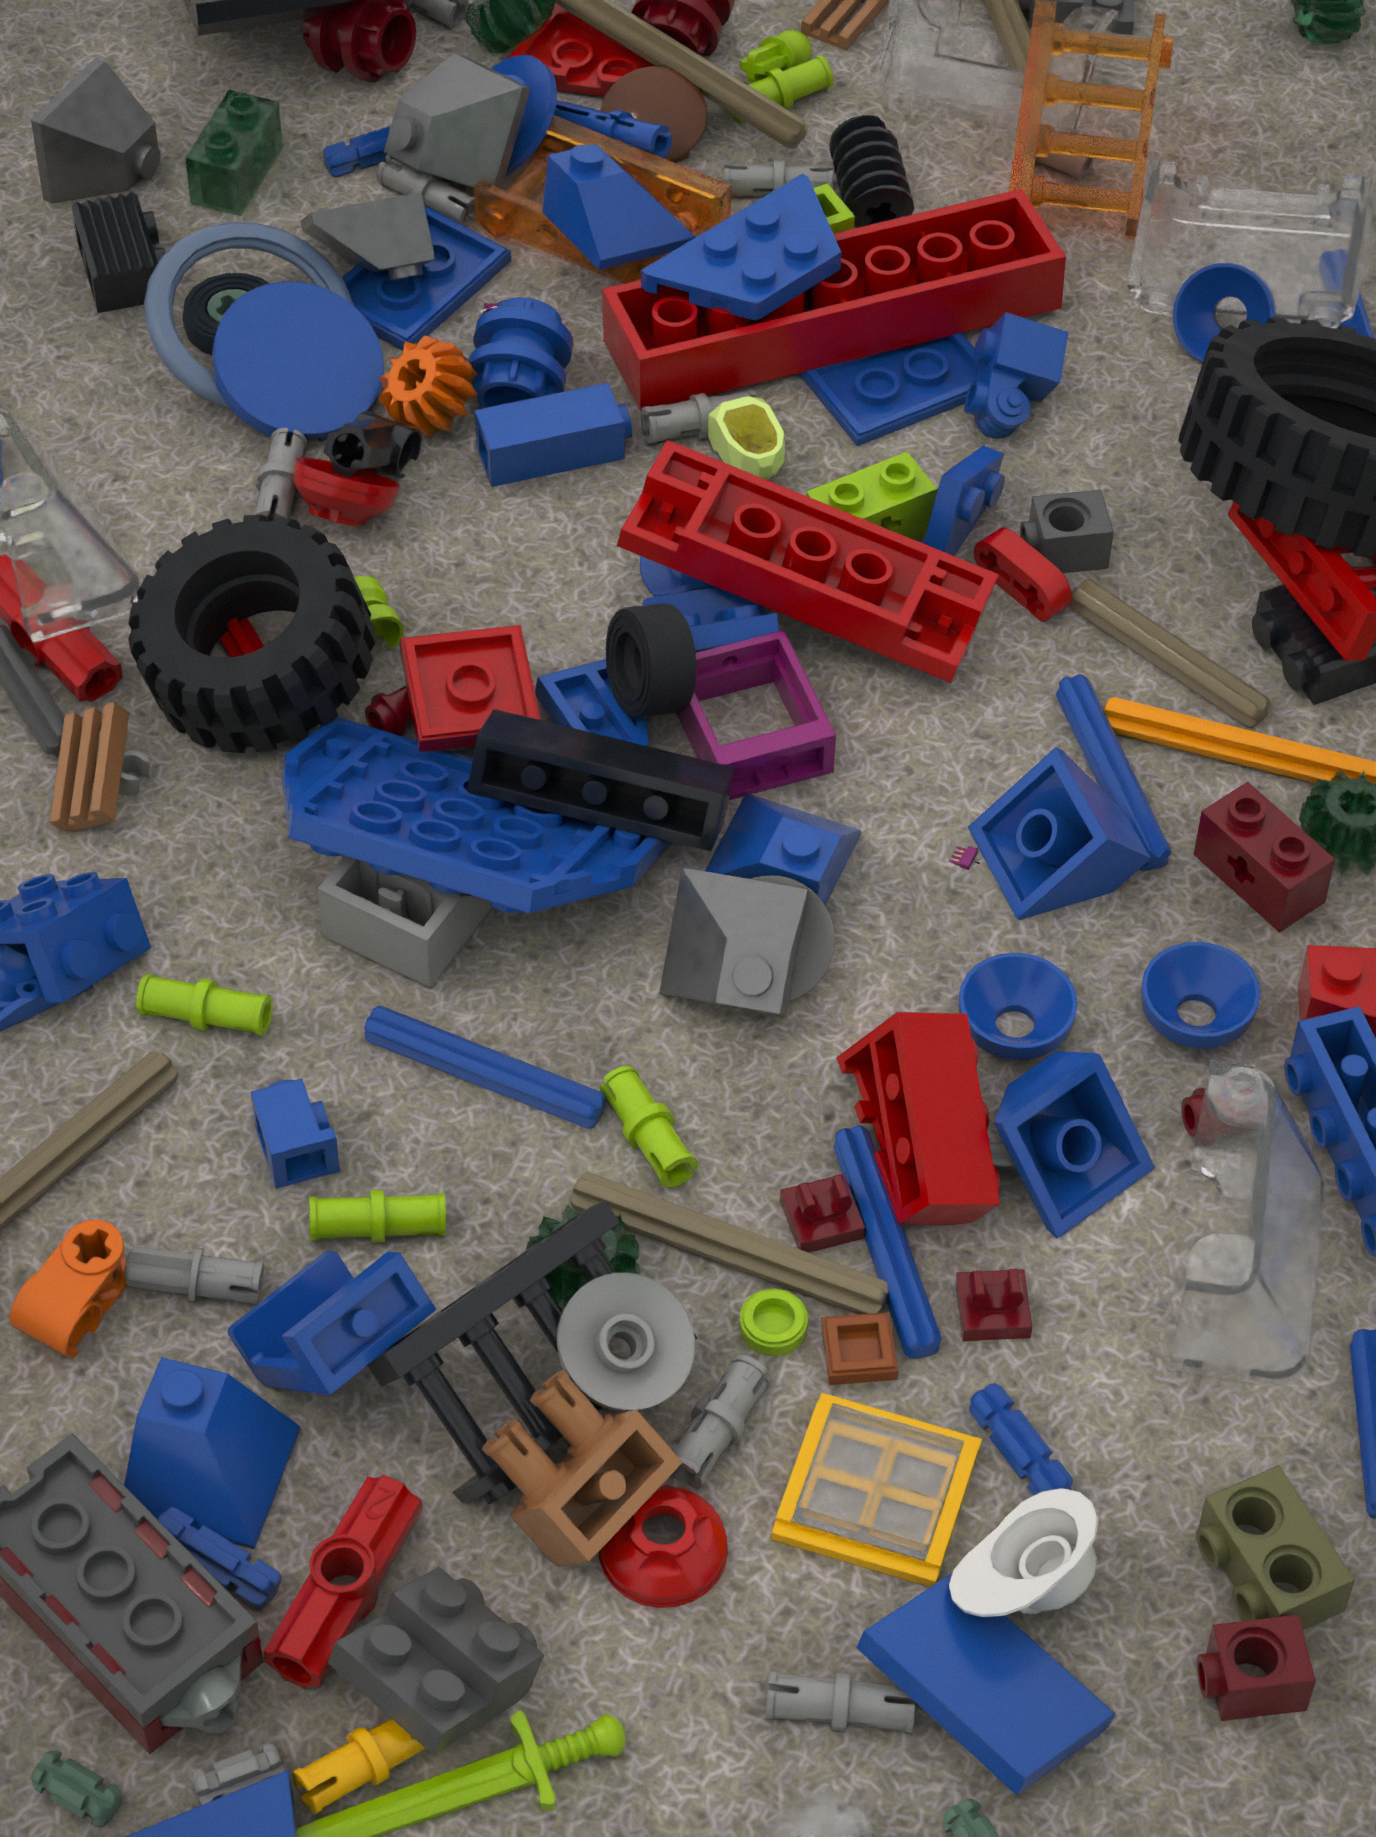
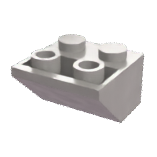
(397, 919)

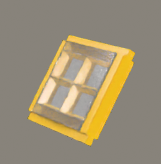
(876, 1490)

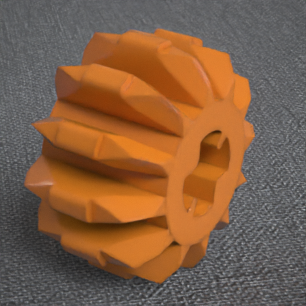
(428, 385)

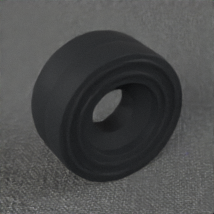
(651, 660)

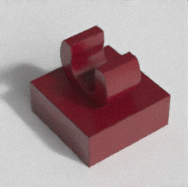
(822, 1214)
(993, 1305)

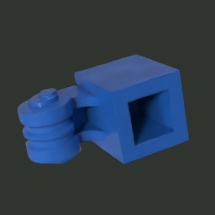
(1017, 364)

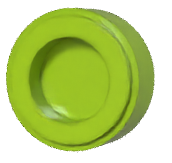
(773, 1322)

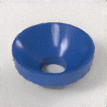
(1203, 291)
(1206, 975)
(1020, 985)

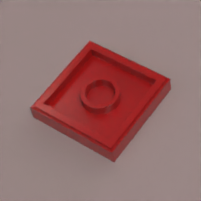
(460, 680)

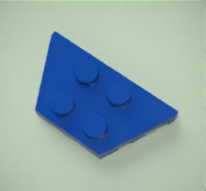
(754, 256)

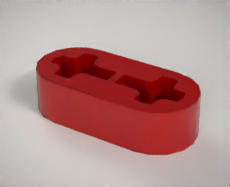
(1024, 573)

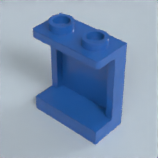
(328, 1324)

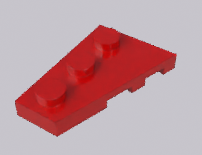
(579, 54)

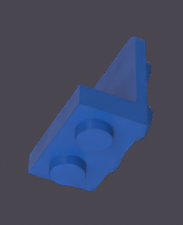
(73, 930)

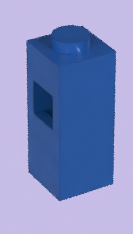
(551, 434)

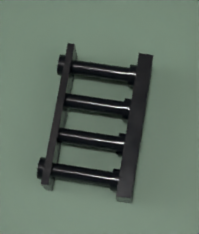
(473, 1323)

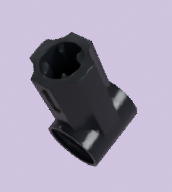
(372, 446)

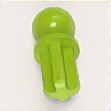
(779, 51)

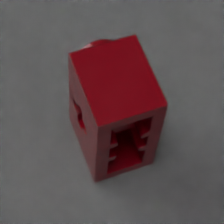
(1263, 856)

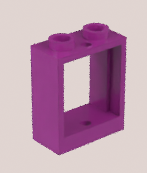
(773, 757)

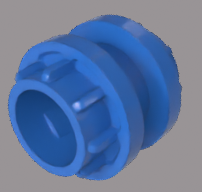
(519, 352)

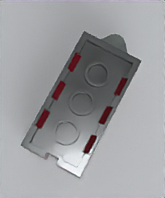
(122, 1600)

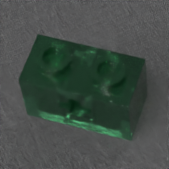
(234, 152)

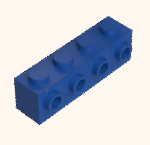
(1336, 1076)

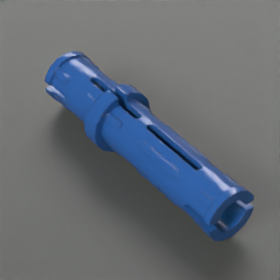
(619, 126)

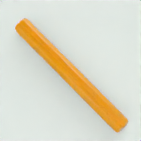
(1232, 743)

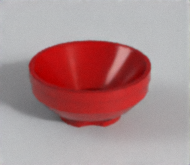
(340, 497)
(667, 1572)

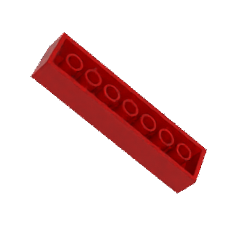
(894, 290)

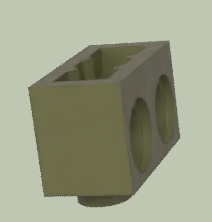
(1288, 1551)

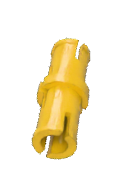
(361, 1760)

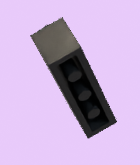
(601, 779)

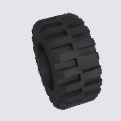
(277, 688)

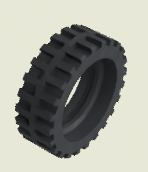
(1290, 428)

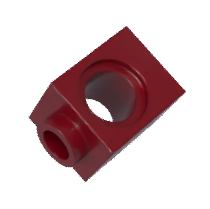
(1275, 1647)

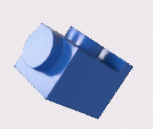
(294, 1133)

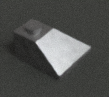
(459, 122)
(93, 138)
(377, 234)
(734, 941)

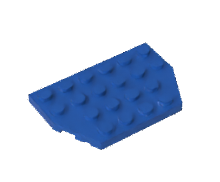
(411, 815)

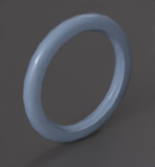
(198, 245)

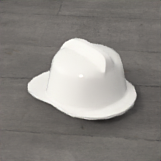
(1032, 1560)

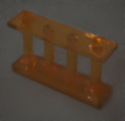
(1045, 89)
(687, 194)

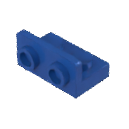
(719, 616)

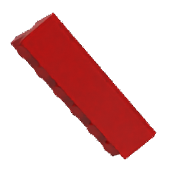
(808, 560)

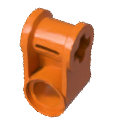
(72, 1287)

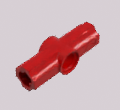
(73, 657)
(324, 1612)

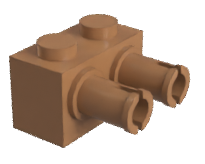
(596, 1487)

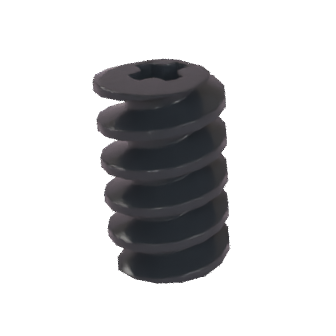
(870, 171)

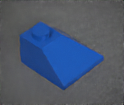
(607, 209)
(1057, 839)
(785, 843)
(1070, 1137)
(209, 1450)

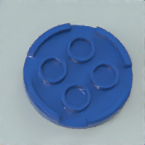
(296, 360)

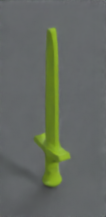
(475, 1782)

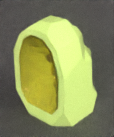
(748, 436)

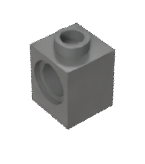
(1070, 530)

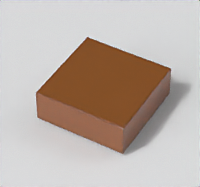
(859, 1348)

